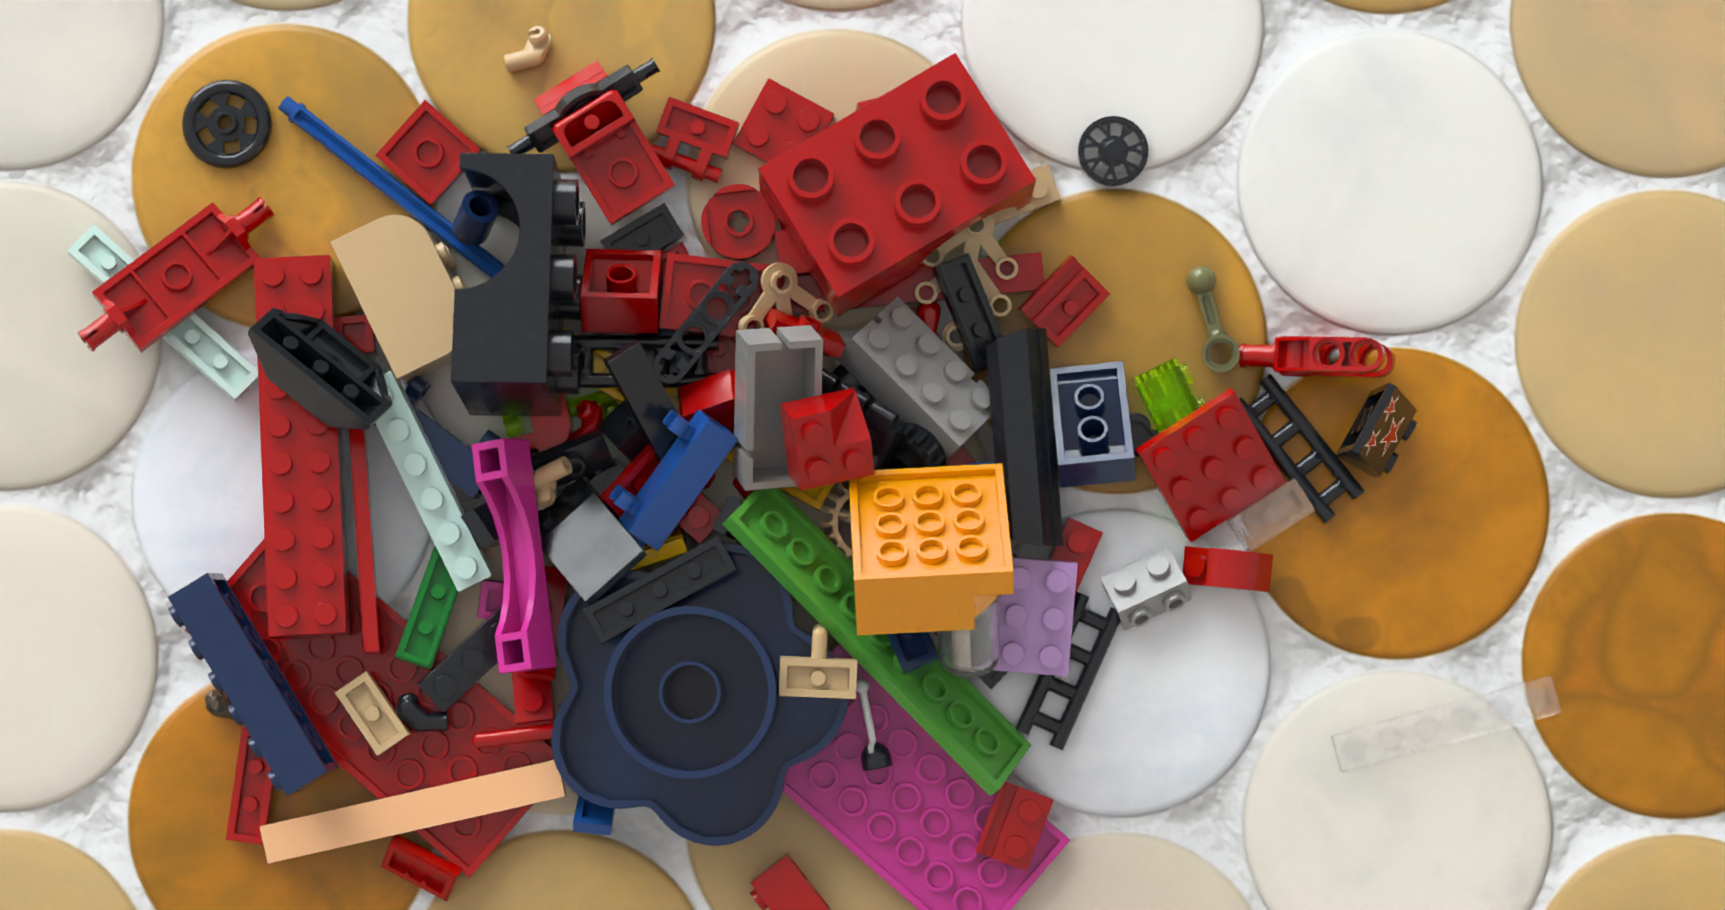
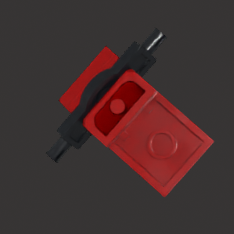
(601, 137)

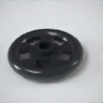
(214, 152)

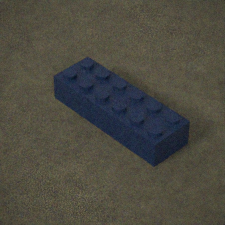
(252, 683)

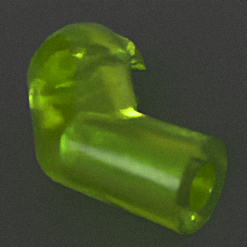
(606, 403)

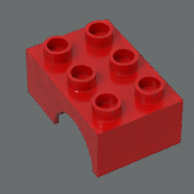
(894, 183)

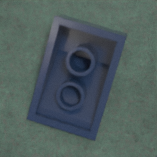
(1092, 424)

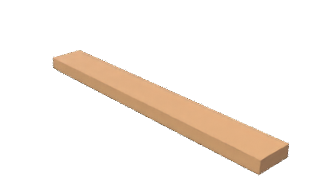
(412, 811)

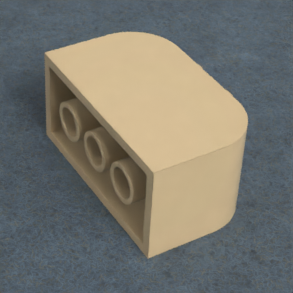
(404, 291)

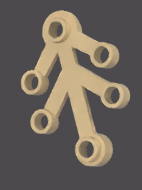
(972, 244)
(781, 298)

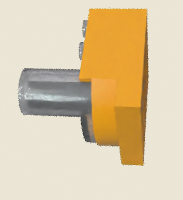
(934, 558)

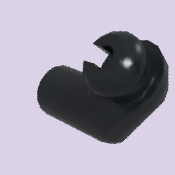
(417, 718)

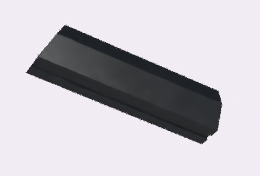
(1025, 435)

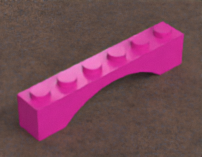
(525, 625)

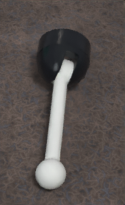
(875, 754)

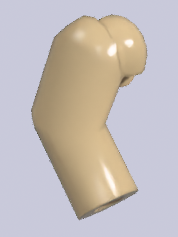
(533, 52)
(546, 478)

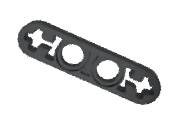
(708, 325)

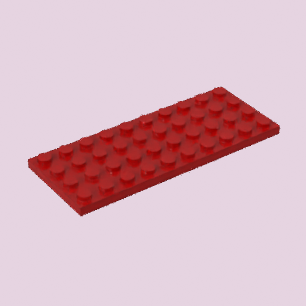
(422, 759)

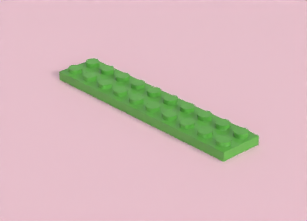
(824, 585)

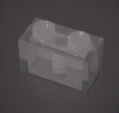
(1270, 515)

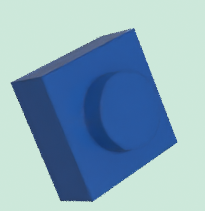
(593, 818)

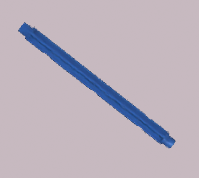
(387, 184)

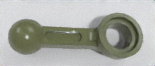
(1202, 281)

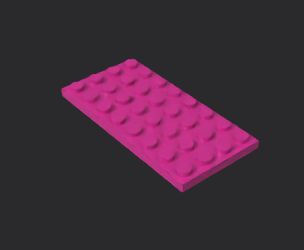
(912, 818)

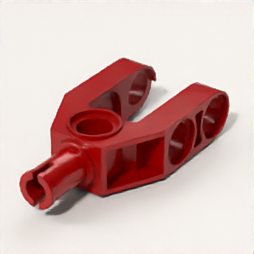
(1311, 357)

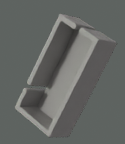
(767, 373)
(918, 376)

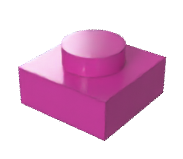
(490, 597)

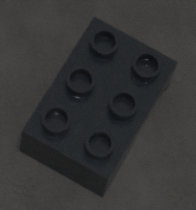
(510, 329)

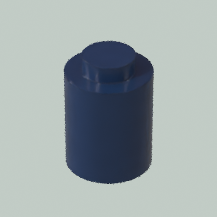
(475, 217)

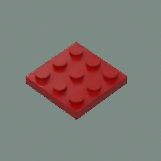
(1210, 465)

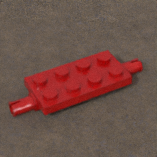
(176, 276)

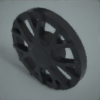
(1113, 151)

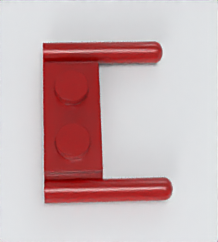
(532, 714)

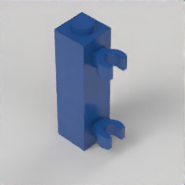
(676, 479)

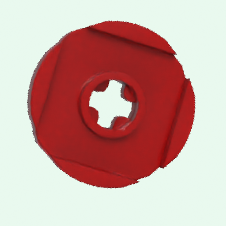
(725, 239)

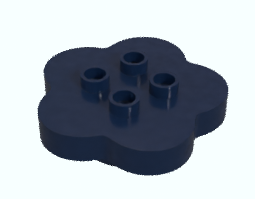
(691, 707)

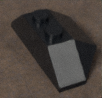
(320, 369)

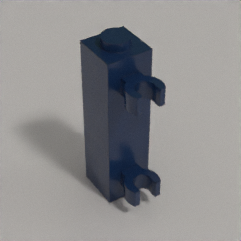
(452, 453)

